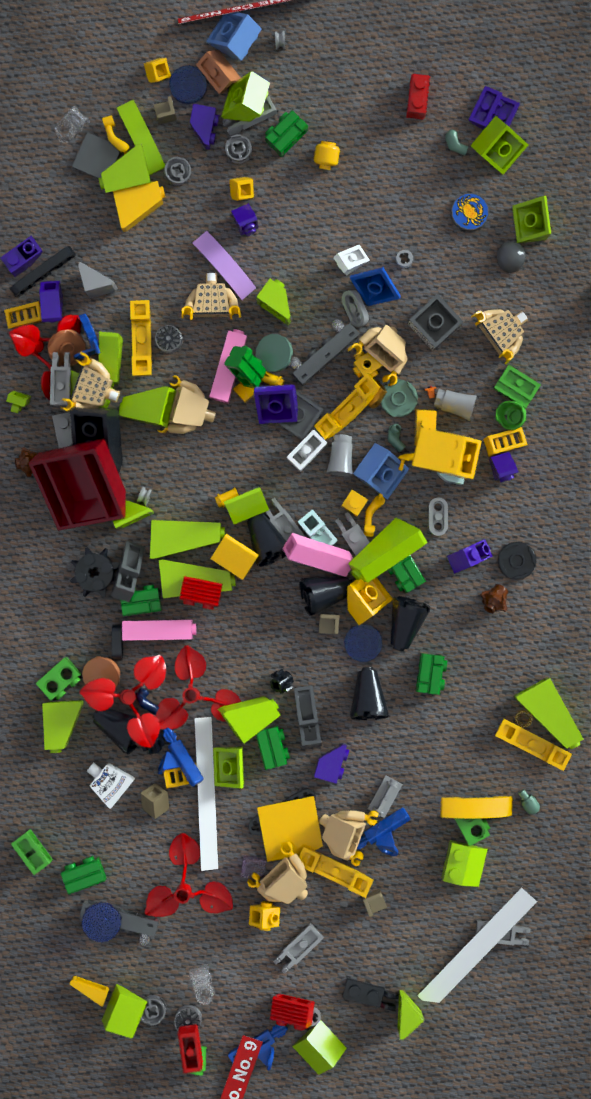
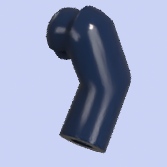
(145, 703)

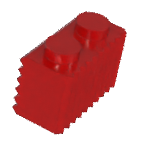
(418, 96)
(201, 592)
(292, 1011)
(190, 1048)

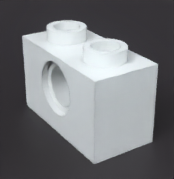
(307, 450)

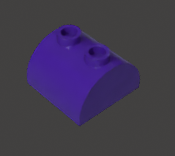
(276, 403)

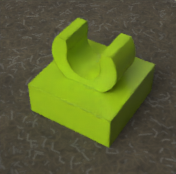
(19, 400)

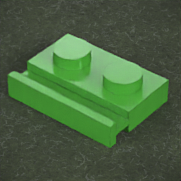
(517, 386)

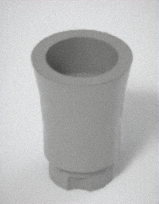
(455, 403)
(341, 456)

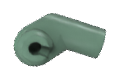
(453, 143)

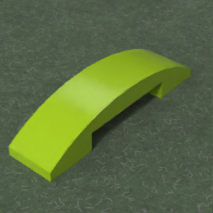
(140, 135)

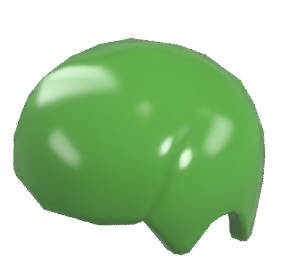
(515, 415)

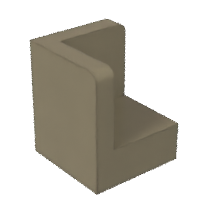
(165, 111)
(329, 624)
(155, 800)
(374, 902)

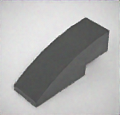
(128, 571)
(307, 717)

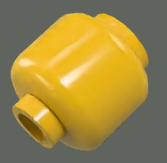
(326, 155)

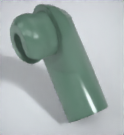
(393, 437)

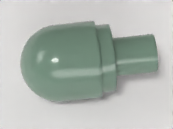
(529, 802)

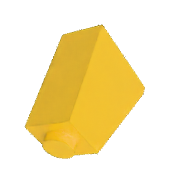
(137, 203)

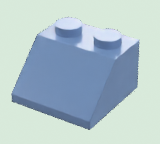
(234, 34)
(380, 470)

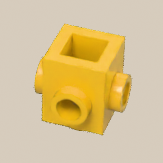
(362, 359)
(268, 916)

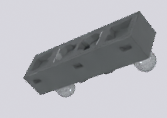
(331, 349)
(132, 921)

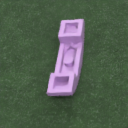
(224, 265)

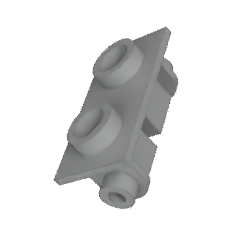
(385, 796)

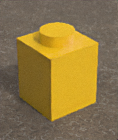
(354, 503)

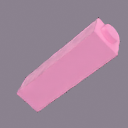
(224, 379)
(318, 554)
(158, 630)

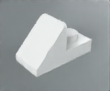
(351, 259)

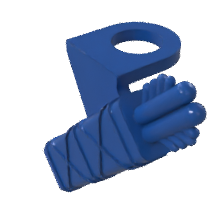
(91, 336)
(179, 758)
(382, 832)
(266, 1052)

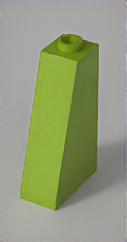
(182, 536)
(386, 550)
(174, 572)
(550, 711)

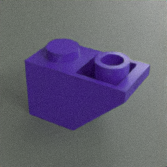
(202, 123)
(245, 220)
(22, 256)
(51, 301)
(503, 467)
(469, 556)
(330, 764)

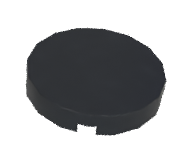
(511, 560)

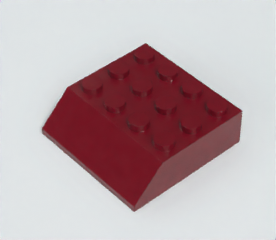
(80, 484)

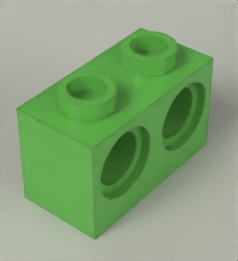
(56, 675)
(466, 825)
(32, 852)

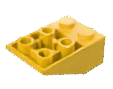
(446, 453)

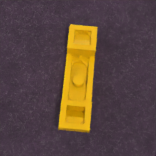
(141, 338)
(349, 409)
(533, 744)
(476, 807)
(336, 871)

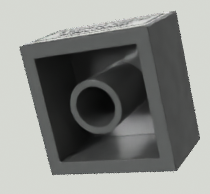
(435, 322)

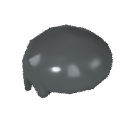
(511, 256)

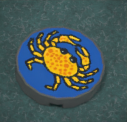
(469, 212)

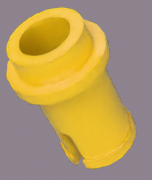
(272, 379)
(225, 496)

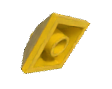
(366, 599)

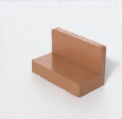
(217, 70)

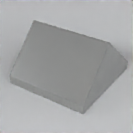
(95, 283)

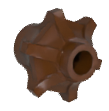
(23, 460)
(495, 599)

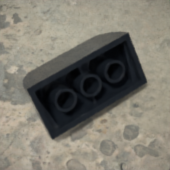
(95, 425)

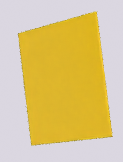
(289, 822)

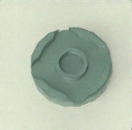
(274, 352)
(399, 399)

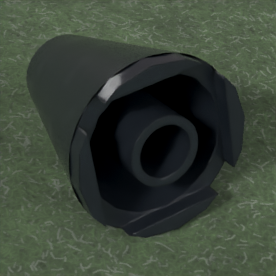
(265, 540)
(322, 592)
(406, 621)
(368, 697)
(114, 726)

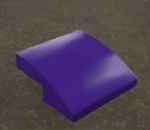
(493, 104)

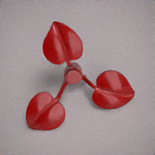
(28, 342)
(189, 665)
(100, 695)
(164, 903)

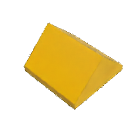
(234, 557)

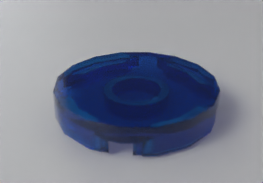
(188, 84)
(363, 643)
(101, 922)

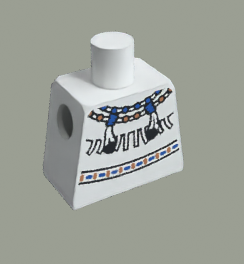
(109, 782)

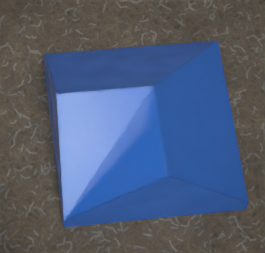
(375, 286)

